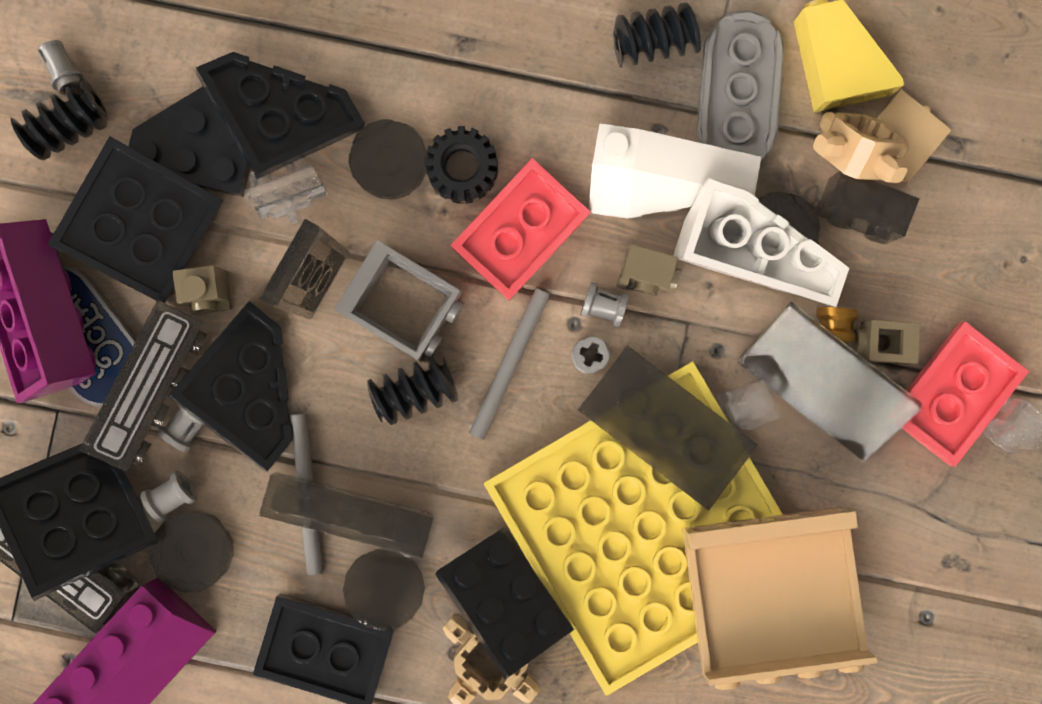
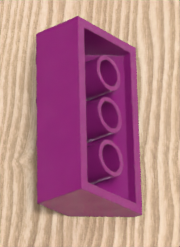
(38, 319)
(133, 652)

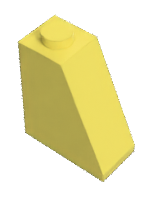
(841, 57)

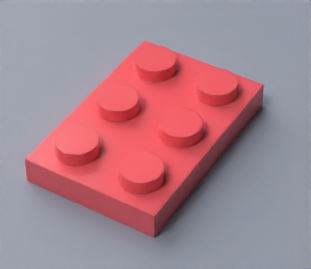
(520, 229)
(961, 392)

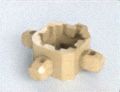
(862, 147)
(472, 680)

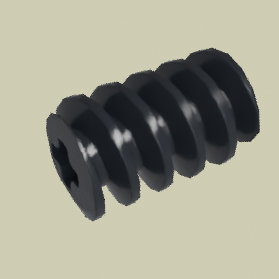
(656, 33)
(62, 123)
(412, 391)

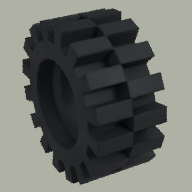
(454, 142)

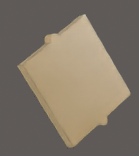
(917, 126)

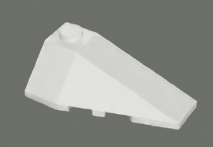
(655, 173)
(748, 241)

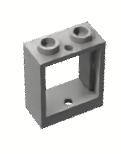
(367, 279)

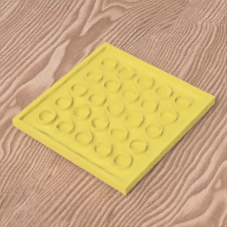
(612, 541)

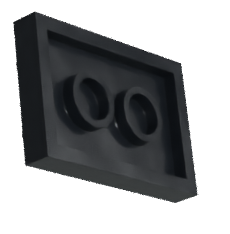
(504, 602)
(322, 651)

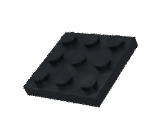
(135, 220)
(70, 519)

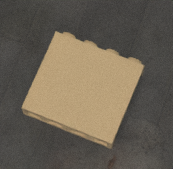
(776, 597)

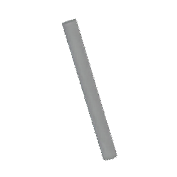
(509, 363)
(304, 470)

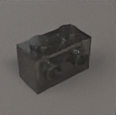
(867, 208)

